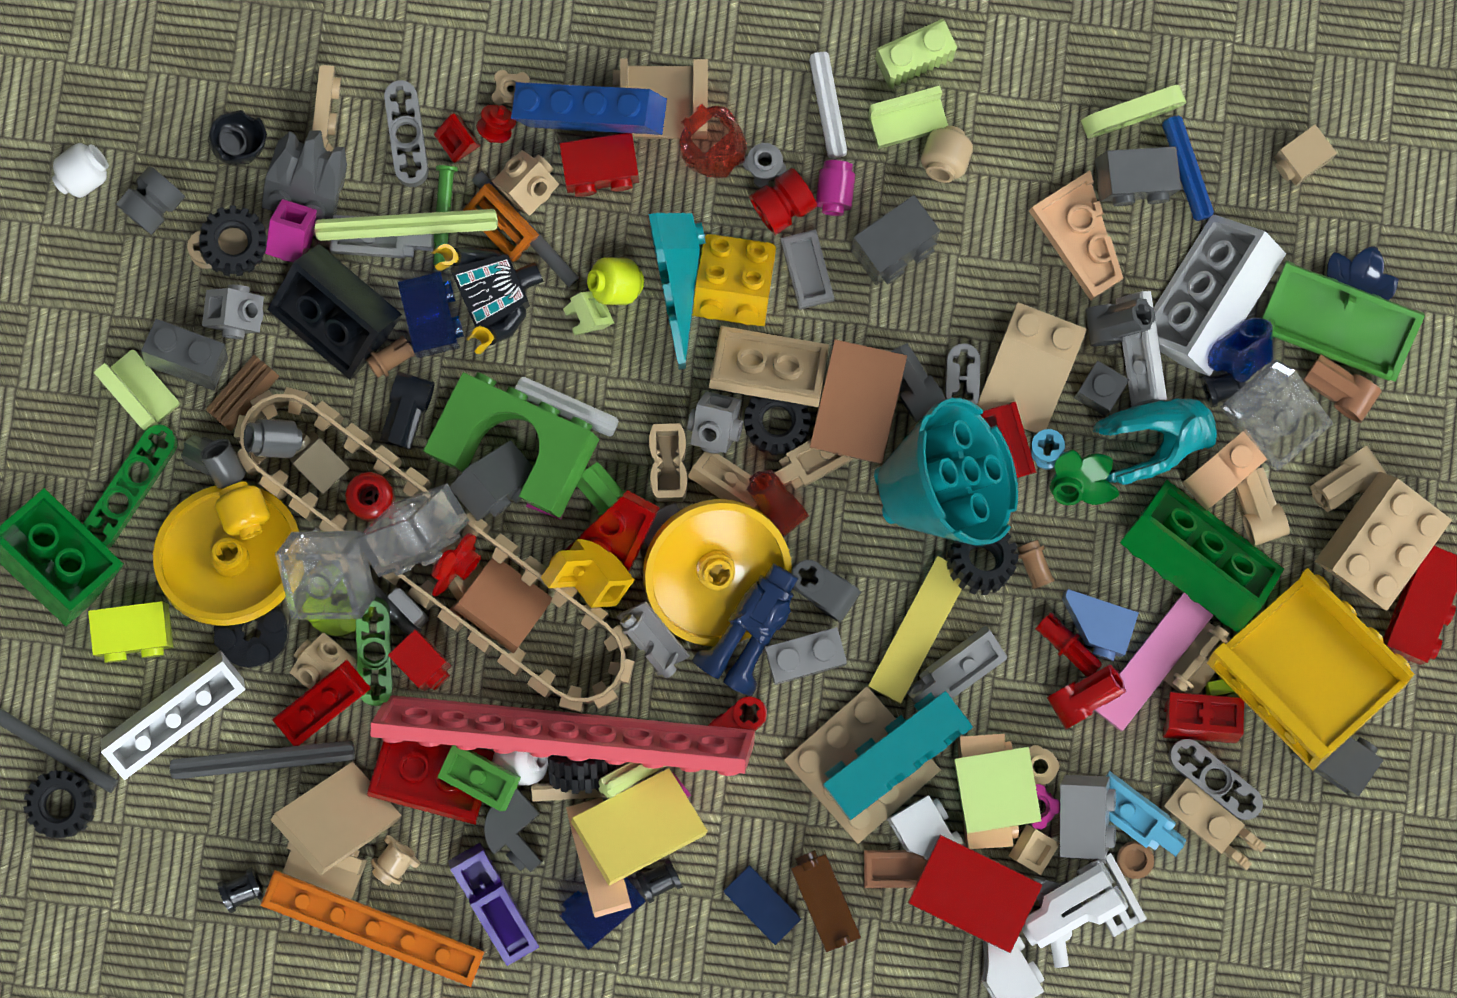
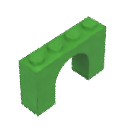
(480, 406)

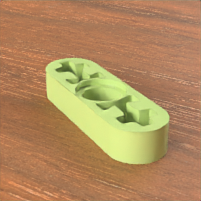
(1133, 111)

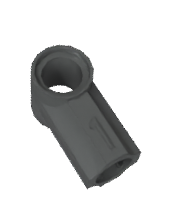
(1112, 322)
(917, 389)
(214, 459)

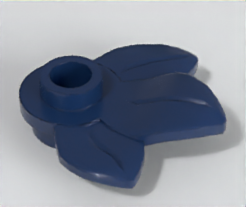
(1363, 272)

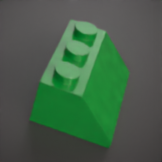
(56, 557)

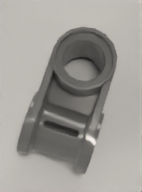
(829, 593)

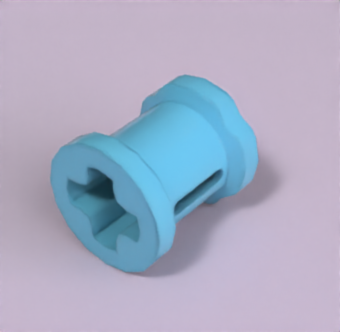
(1039, 443)

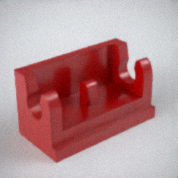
(1204, 718)

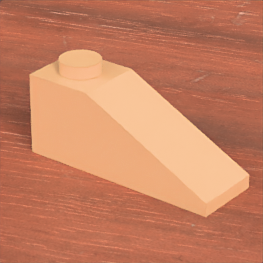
(603, 898)

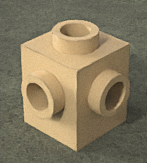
(526, 181)
(318, 659)

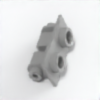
(653, 637)

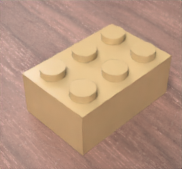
(1383, 540)

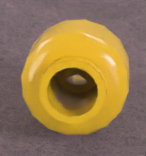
(242, 510)

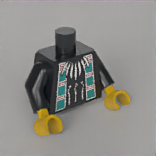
(490, 290)

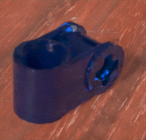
(1244, 349)

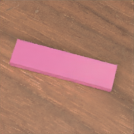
(1156, 659)

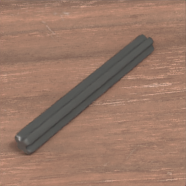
(262, 759)

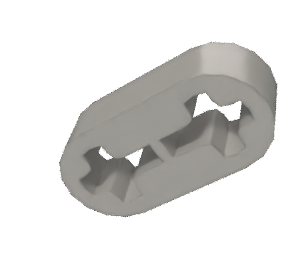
(972, 377)

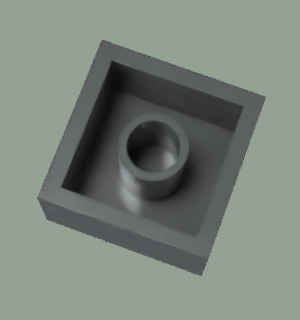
(896, 240)

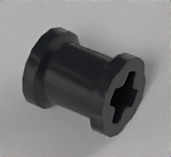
(1220, 388)
(659, 880)
(241, 890)

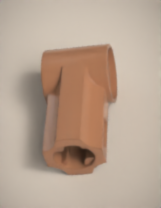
(1350, 393)

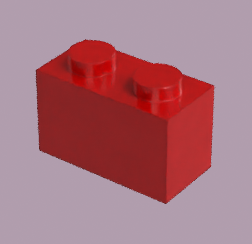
(599, 164)
(421, 661)

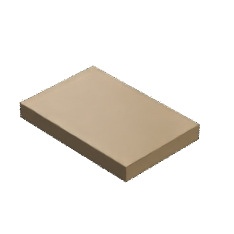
(769, 366)
(335, 818)

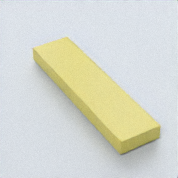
(916, 633)

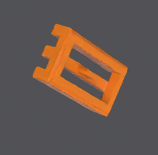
(511, 215)

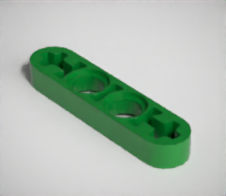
(134, 491)

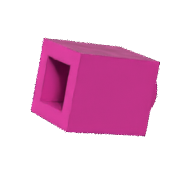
(290, 231)

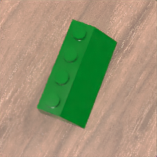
(1202, 556)

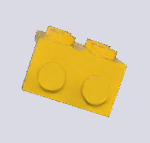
(734, 280)

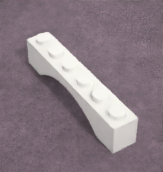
(1003, 972)

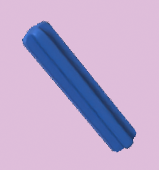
(1188, 168)

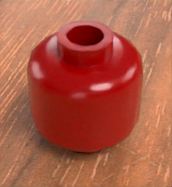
(361, 487)

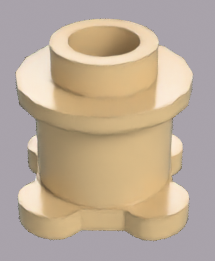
(1050, 762)
(393, 862)

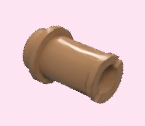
(390, 357)
(1035, 564)

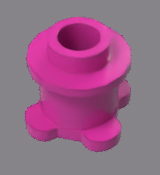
(1052, 807)

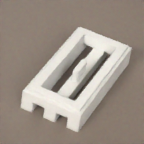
(1128, 894)

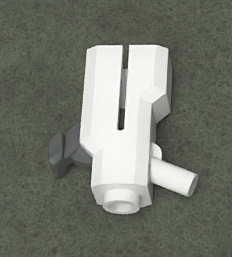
(1063, 911)

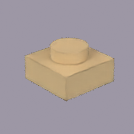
(1034, 849)

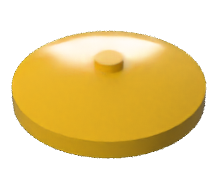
(706, 564)
(219, 574)

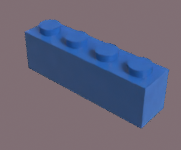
(589, 108)

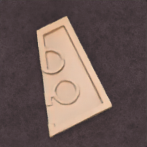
(1078, 234)

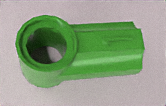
(599, 487)

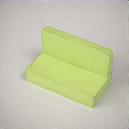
(907, 117)
(138, 389)

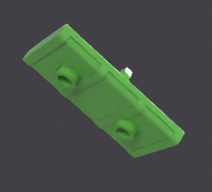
(1341, 322)

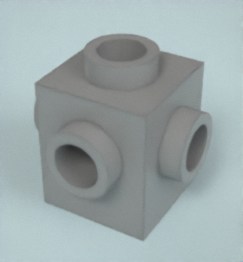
(233, 311)
(715, 422)

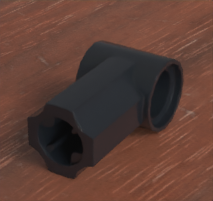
(408, 400)

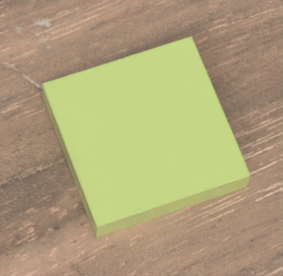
(997, 790)

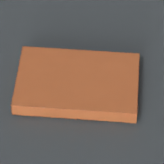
(858, 402)

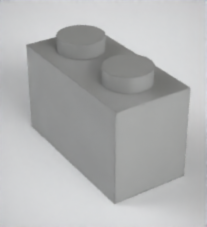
(805, 656)
(1085, 817)

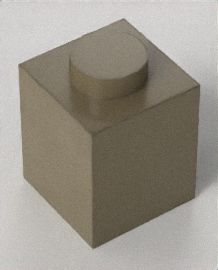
(318, 462)

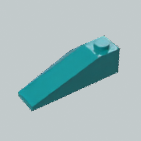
(678, 255)

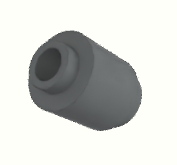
(272, 438)

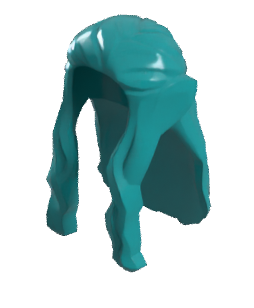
(1185, 426)

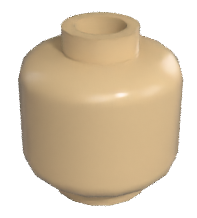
(946, 154)

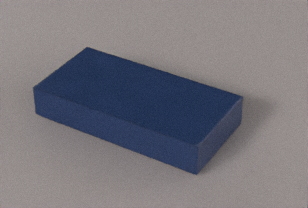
(762, 905)

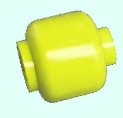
(615, 281)

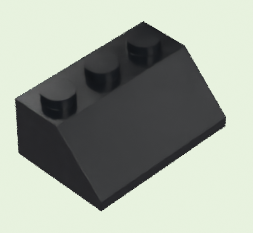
(333, 310)

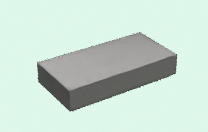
(807, 269)
(408, 607)

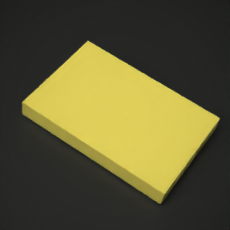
(638, 826)

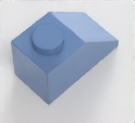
(1101, 624)

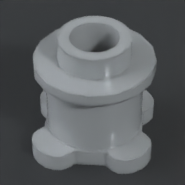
(764, 174)

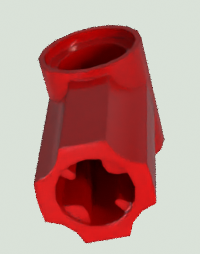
(1080, 699)

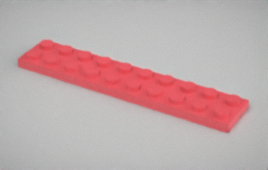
(564, 734)

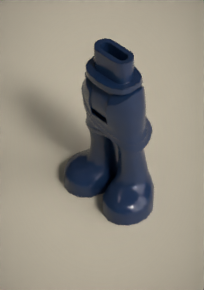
(761, 613)

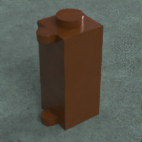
(824, 901)

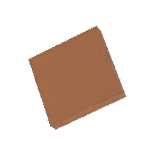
(503, 604)

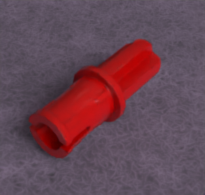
(1068, 644)

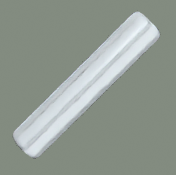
(828, 105)
(568, 406)

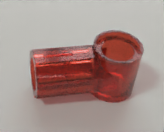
(776, 501)

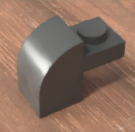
(504, 827)

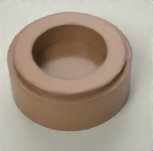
(1134, 860)

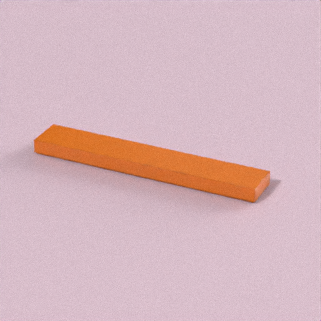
(372, 928)

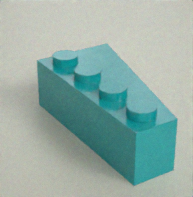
(897, 754)

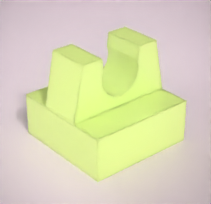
(591, 314)

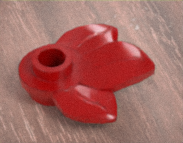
(455, 563)

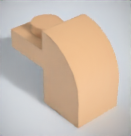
(1224, 471)

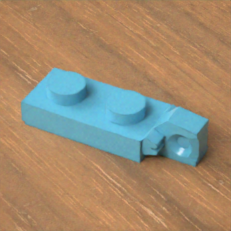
(1143, 819)

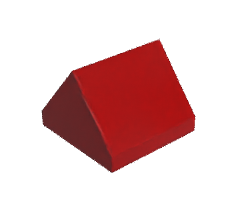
(456, 138)

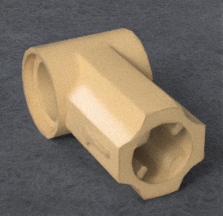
(1347, 480)
(1263, 517)

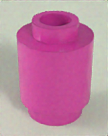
(835, 187)

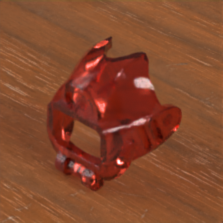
(724, 155)

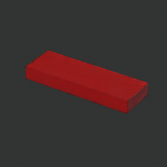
(321, 703)

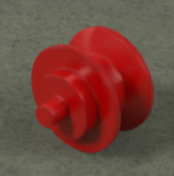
(495, 123)

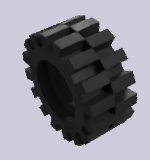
(226, 219)
(776, 443)
(979, 579)
(576, 774)
(38, 796)

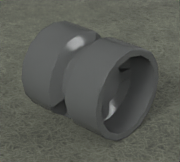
(150, 200)

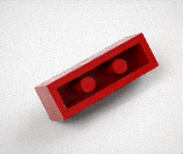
(1424, 608)

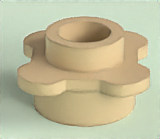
(503, 81)

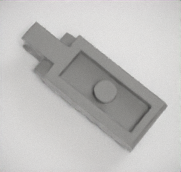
(383, 246)
(960, 666)

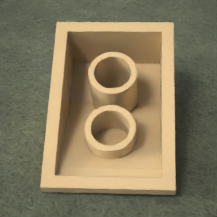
(1032, 365)

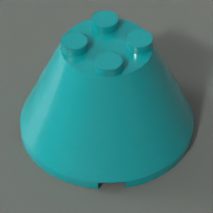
(951, 477)

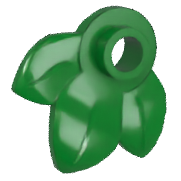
(1085, 479)

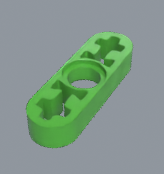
(385, 678)

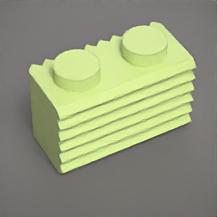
(916, 53)

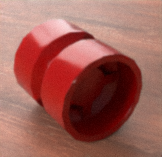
(783, 201)

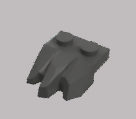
(305, 175)

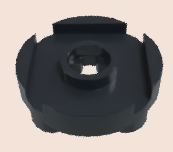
(258, 650)

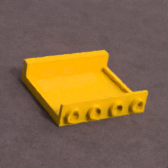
(1311, 669)

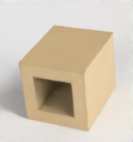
(1304, 155)

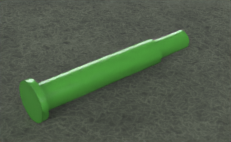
(443, 204)

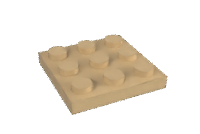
(836, 741)

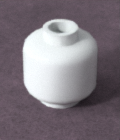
(80, 170)
(523, 764)

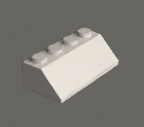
(1214, 290)

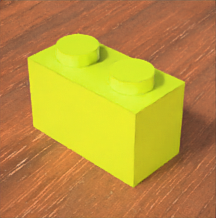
(131, 630)

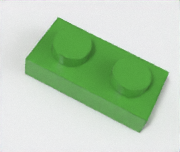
(479, 777)

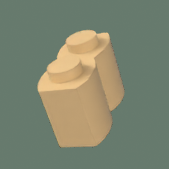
(668, 453)

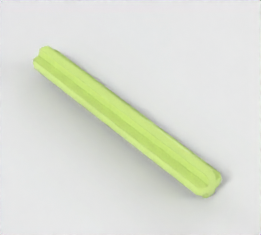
(406, 224)

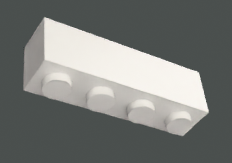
(172, 715)

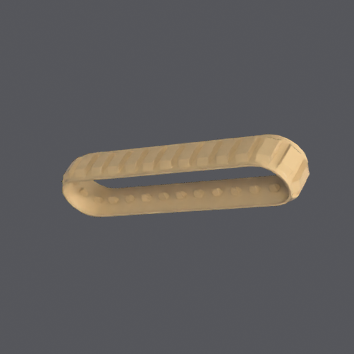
(296, 400)

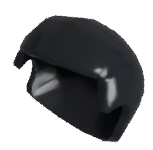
(237, 138)

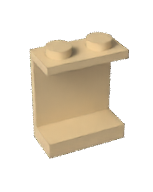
(681, 85)

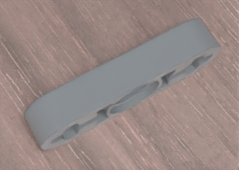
(412, 106)
(1242, 790)

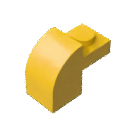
(592, 571)

